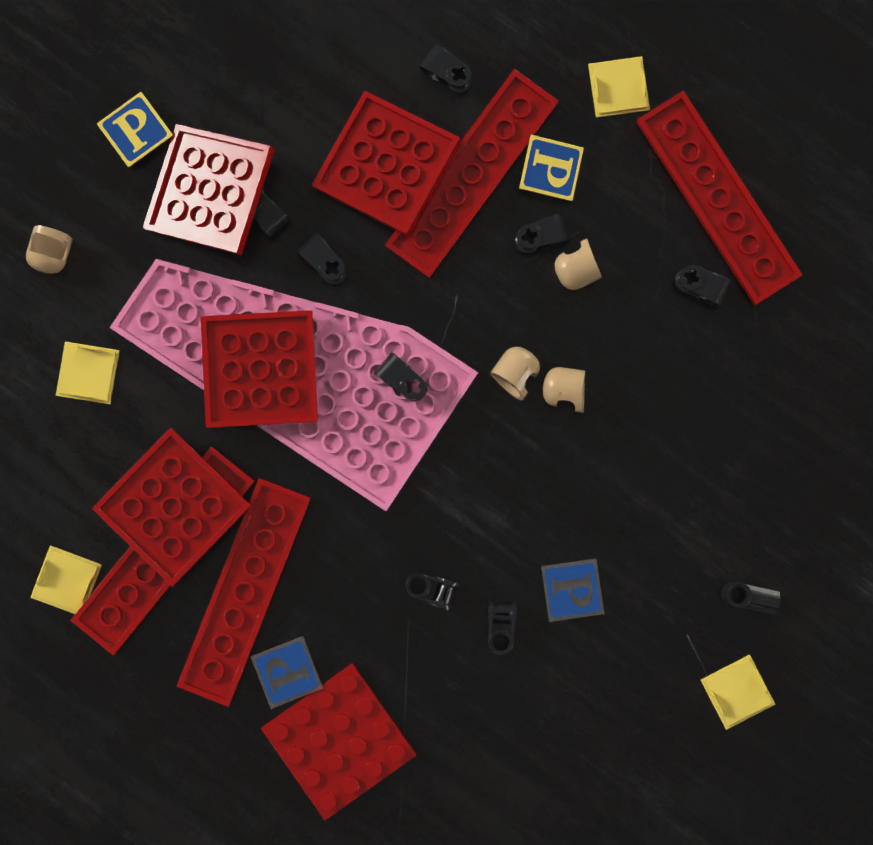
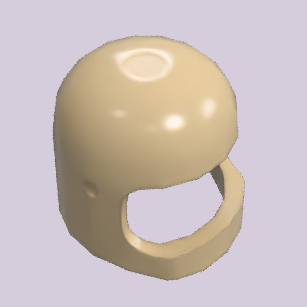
(48, 249)
(577, 268)
(514, 369)
(566, 385)

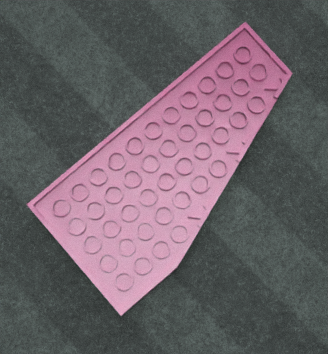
(365, 427)

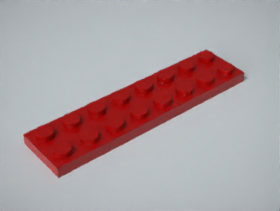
(475, 171)
(719, 198)
(133, 585)
(243, 592)

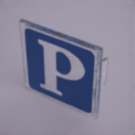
(572, 590)
(286, 672)

